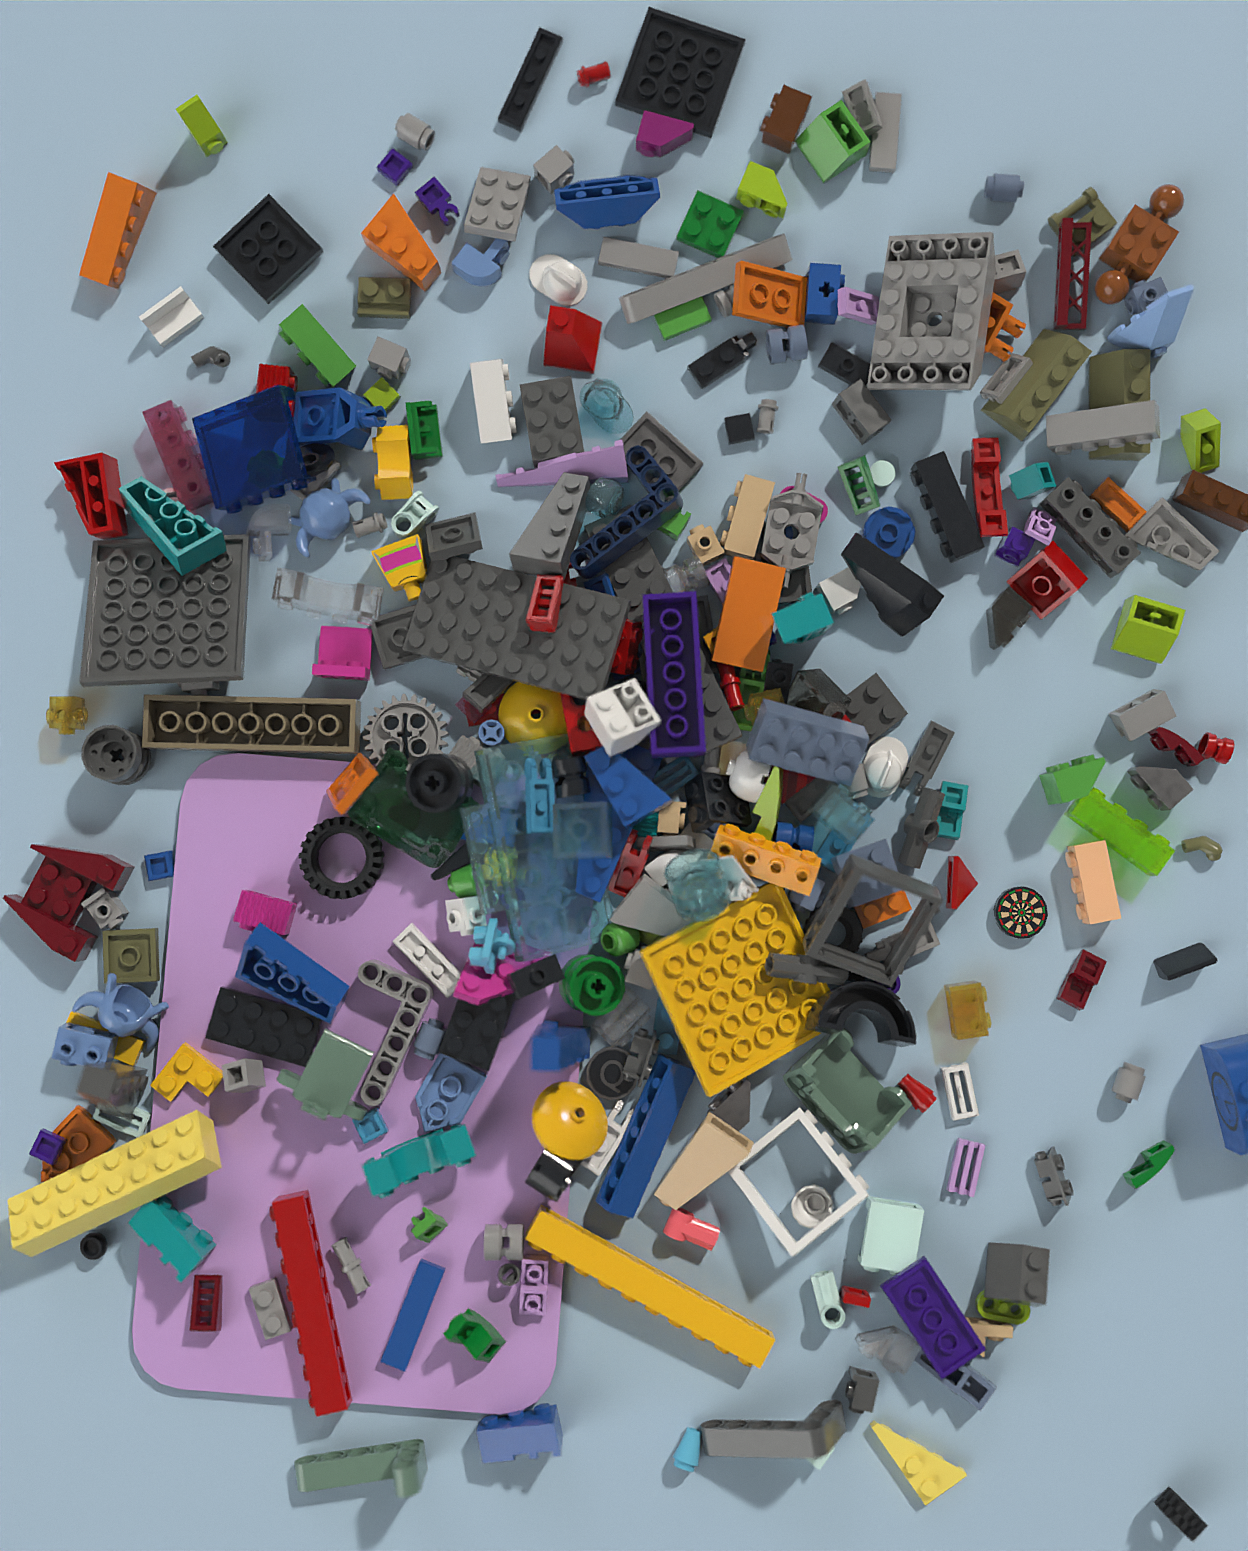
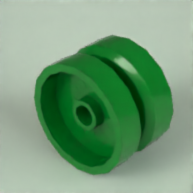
(606, 982)

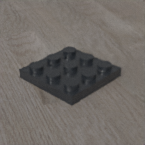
(268, 248)

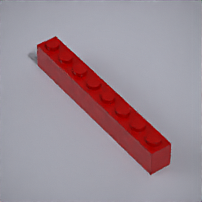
(311, 1303)

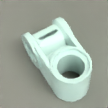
(414, 514)

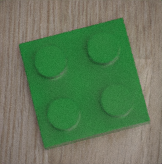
(710, 225)

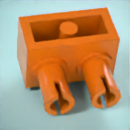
(1001, 319)

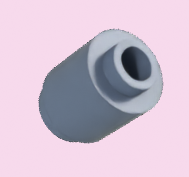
(1003, 187)
(429, 1039)

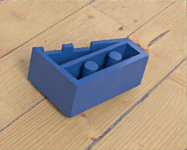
(626, 787)

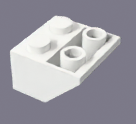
(621, 716)

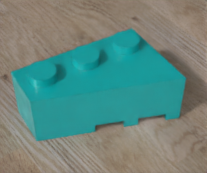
(804, 619)
(172, 1235)

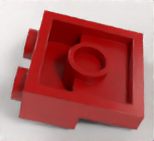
(626, 656)

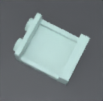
(890, 1235)

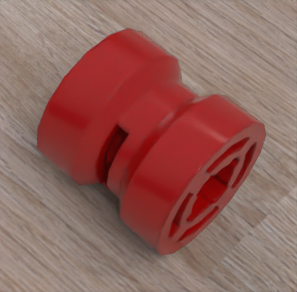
(1216, 748)

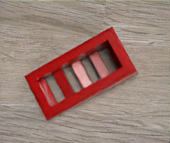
(545, 619)

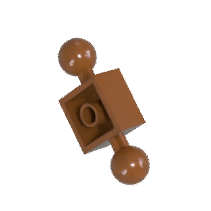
(1139, 244)

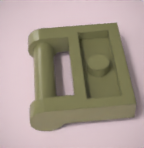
(1100, 217)

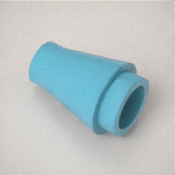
(688, 1451)

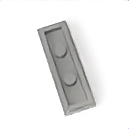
(885, 141)
(638, 258)

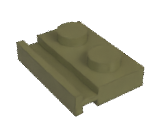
(384, 297)

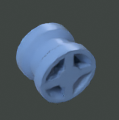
(488, 730)

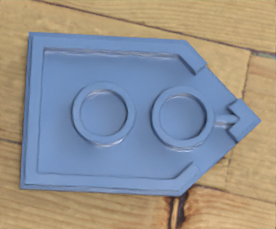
(448, 1092)

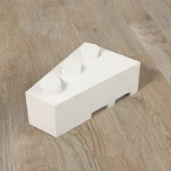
(492, 400)

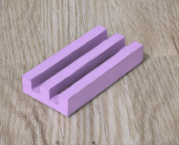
(975, 1169)

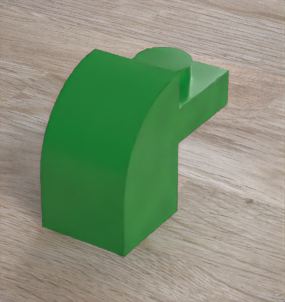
(475, 1334)

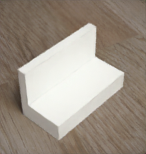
(171, 316)

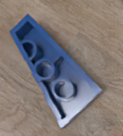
(290, 975)

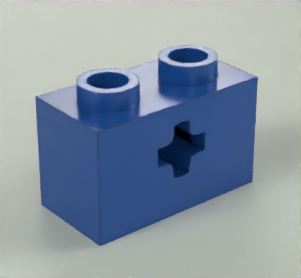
(823, 278)

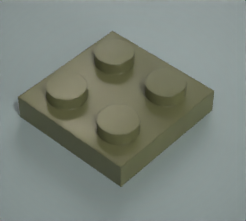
(131, 955)

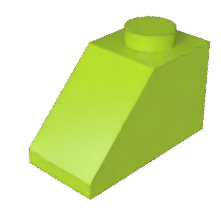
(202, 126)
(1201, 439)

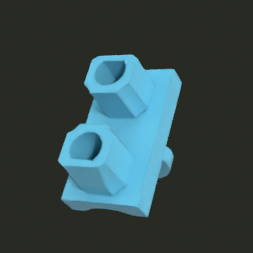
(494, 946)

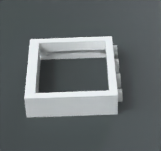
(765, 1210)

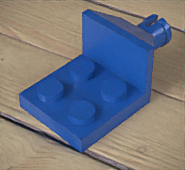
(335, 417)

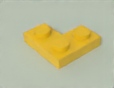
(185, 1067)

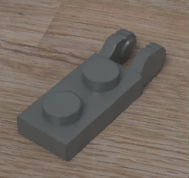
(927, 755)

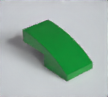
(1155, 1160)

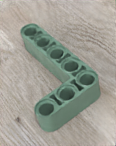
(399, 1461)

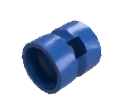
(798, 838)

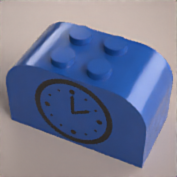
(1228, 1079)

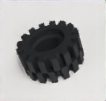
(1180, 1514)

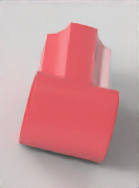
(685, 1226)

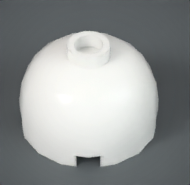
(747, 777)

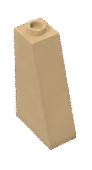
(704, 1159)

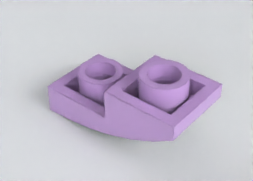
(1040, 525)
(534, 1284)

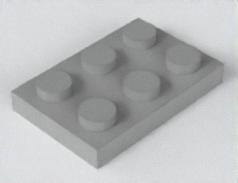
(497, 204)

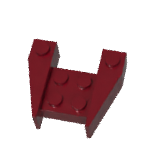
(57, 892)

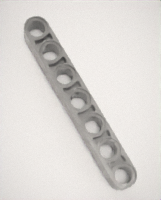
(701, 279)

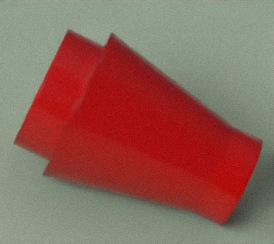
(917, 1093)

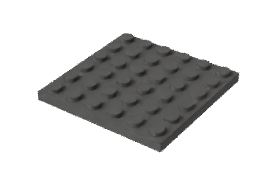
(160, 625)

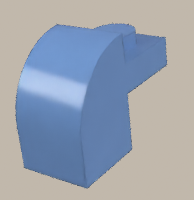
(481, 268)

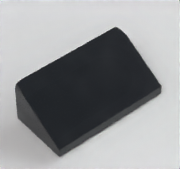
(1184, 961)

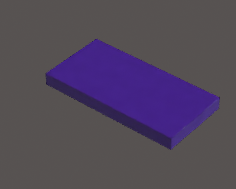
(933, 1317)

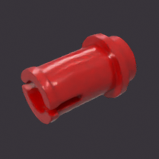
(593, 74)

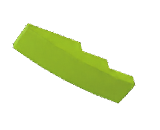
(769, 804)

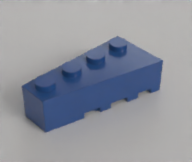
(559, 1046)

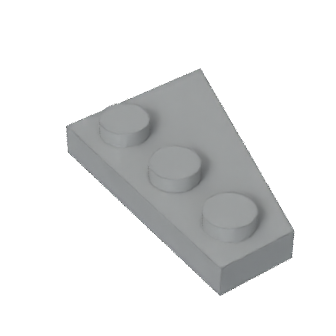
(1172, 536)

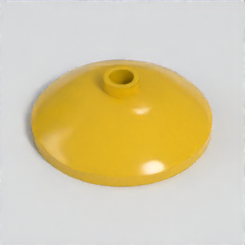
(517, 708)
(561, 1129)

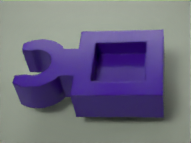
(436, 199)

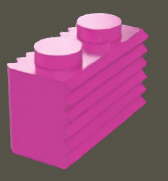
(270, 911)

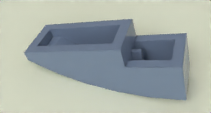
(963, 1381)

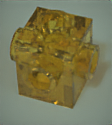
(66, 714)

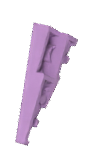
(598, 463)

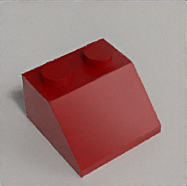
(1047, 580)

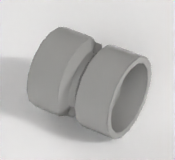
(494, 1242)

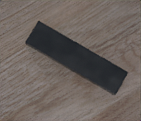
(530, 79)

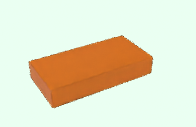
(1117, 504)

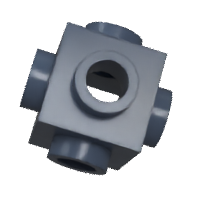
(1143, 294)

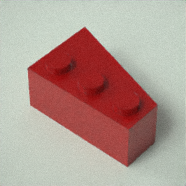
(95, 490)

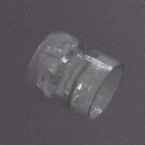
(688, 576)

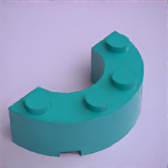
(416, 1156)

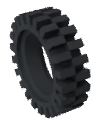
(319, 880)

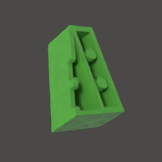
(315, 346)

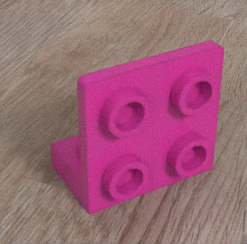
(344, 653)

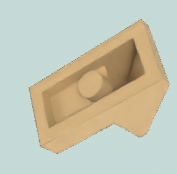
(991, 1329)

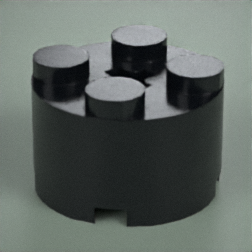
(552, 1175)

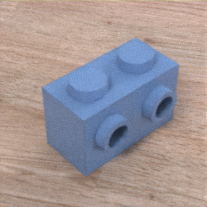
(83, 1045)

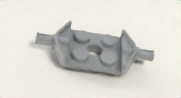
(797, 510)

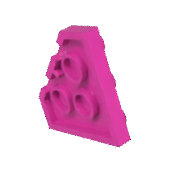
(479, 987)

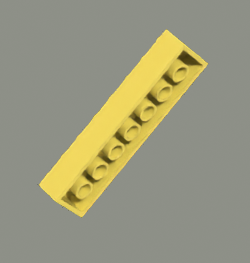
(113, 1183)

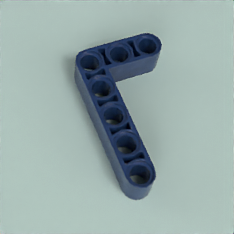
(631, 518)

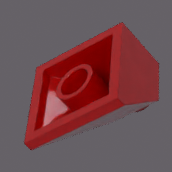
(571, 340)

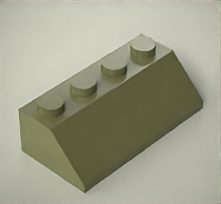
(1055, 362)
(1119, 380)

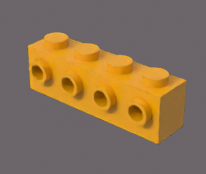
(768, 860)

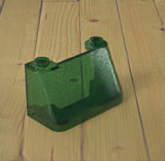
(394, 818)

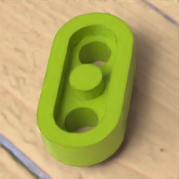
(1001, 1310)

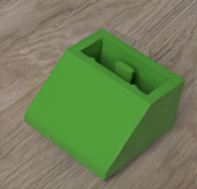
(833, 142)
(1067, 782)

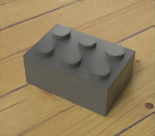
(551, 418)

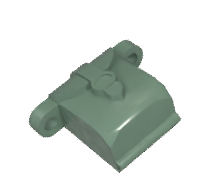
(330, 1078)

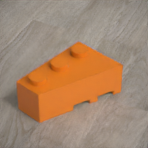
(401, 245)

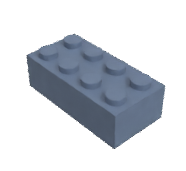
(807, 742)

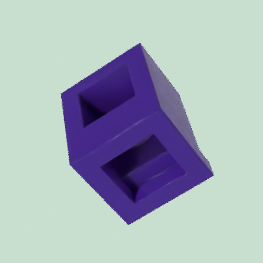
(1014, 546)

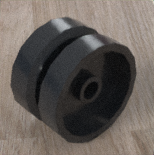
(424, 786)

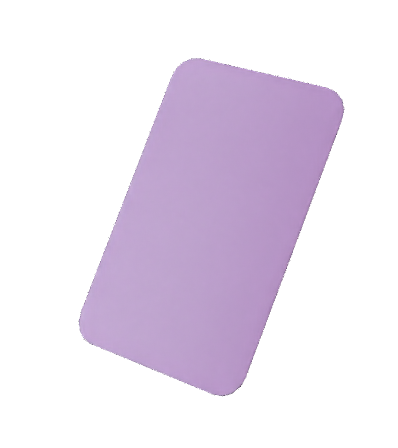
(245, 832)

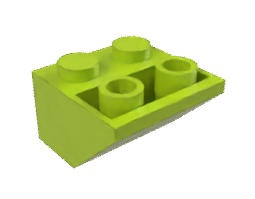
(1147, 628)

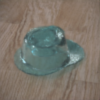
(607, 405)

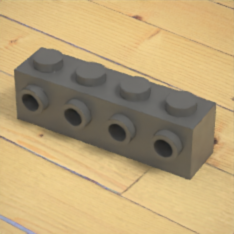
(1090, 527)

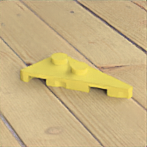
(924, 1470)

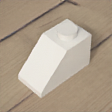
(839, 591)

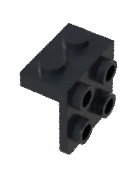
(714, 802)

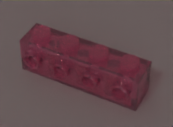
(179, 454)

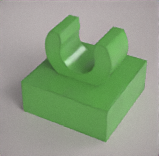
(428, 1227)

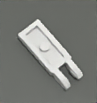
(615, 1133)

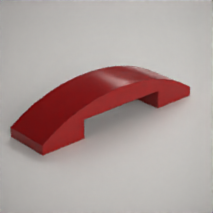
(987, 487)

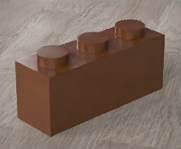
(1213, 500)

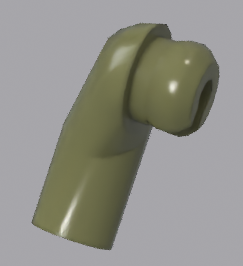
(1210, 847)

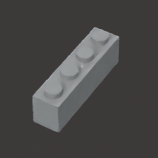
(1103, 427)

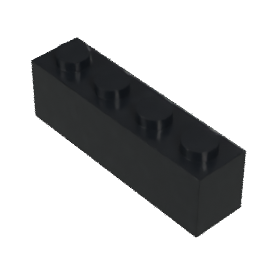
(946, 507)

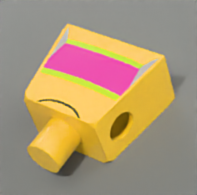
(403, 565)

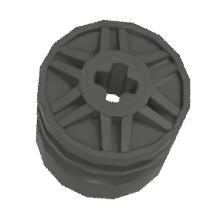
(102, 753)

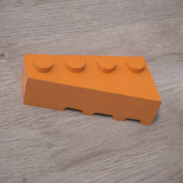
(116, 230)

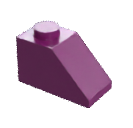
(662, 134)

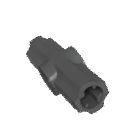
(921, 827)
(804, 969)

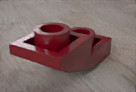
(1167, 741)

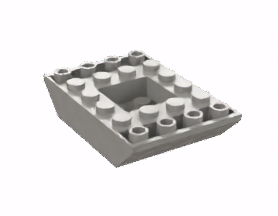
(924, 279)

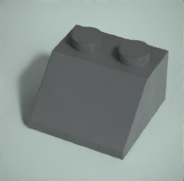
(1017, 1274)

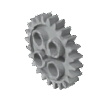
(430, 734)

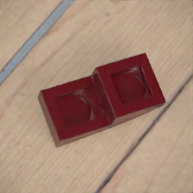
(1081, 979)

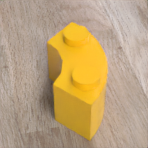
(394, 462)

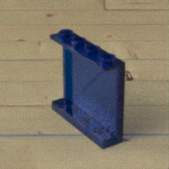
(251, 450)

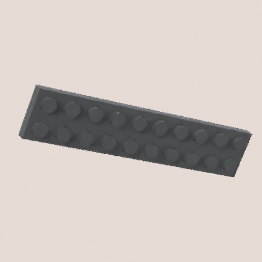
(641, 573)

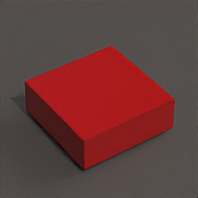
(855, 1296)

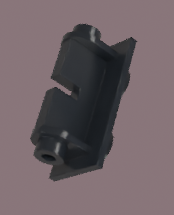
(778, 676)

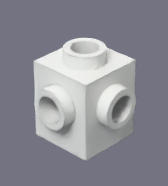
(464, 915)

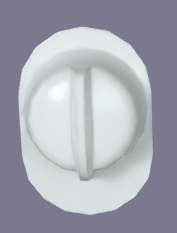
(558, 279)
(885, 766)

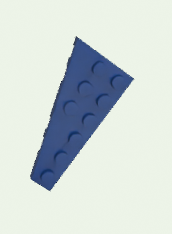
(595, 874)

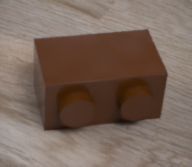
(786, 118)

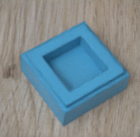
(371, 1125)

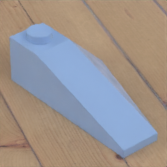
(1156, 326)

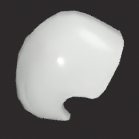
(811, 1205)

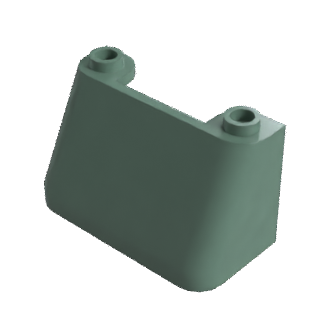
(845, 1094)

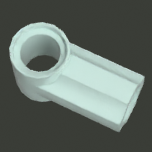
(827, 1297)

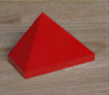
(959, 882)

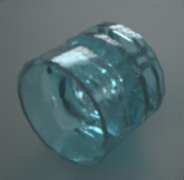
(697, 885)

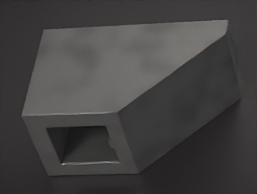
(1162, 785)
(734, 1105)

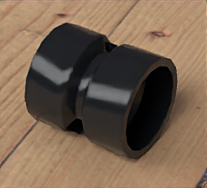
(570, 777)

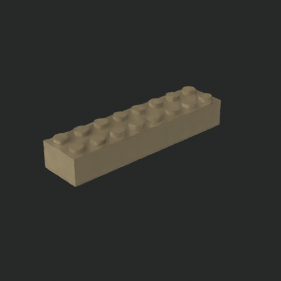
(251, 724)

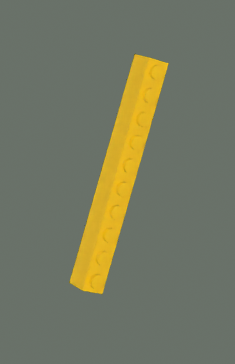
(650, 1287)

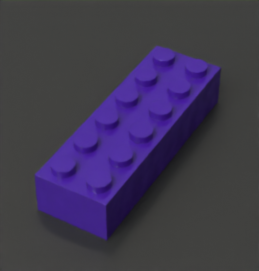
(674, 674)

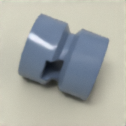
(795, 343)

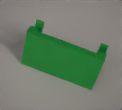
(424, 430)

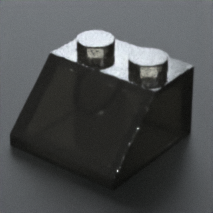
(817, 693)

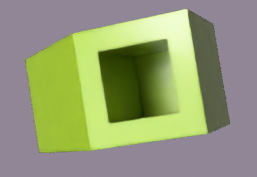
(762, 190)

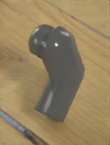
(211, 355)

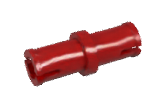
(730, 685)

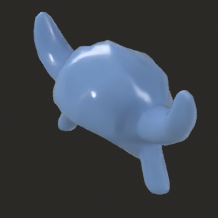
(325, 514)
(124, 1010)

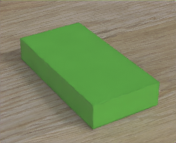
(682, 318)

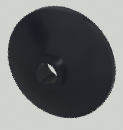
(317, 458)

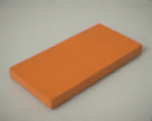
(747, 614)

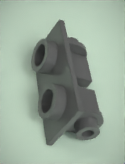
(638, 1066)
(1058, 1187)

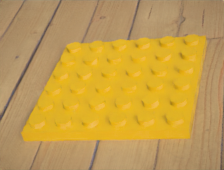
(719, 990)

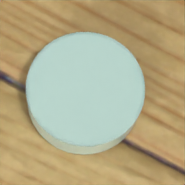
(882, 473)

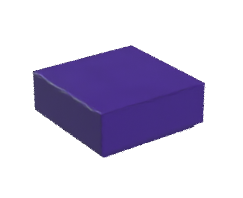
(394, 166)
(48, 1146)

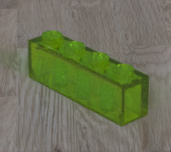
(1121, 832)

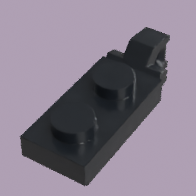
(721, 359)

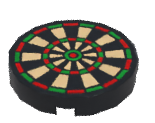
(1020, 912)

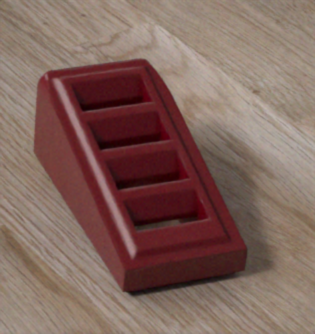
(216, 1313)

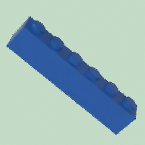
(645, 1136)

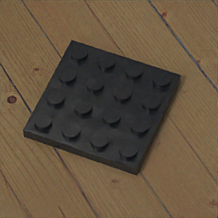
(680, 70)

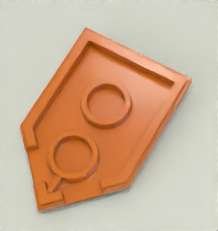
(84, 1142)

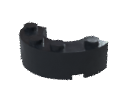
(870, 999)

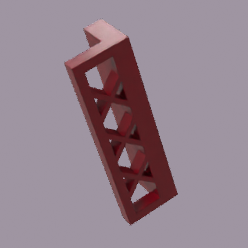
(1064, 271)

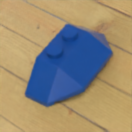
(607, 200)

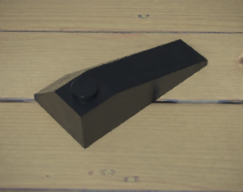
(896, 591)

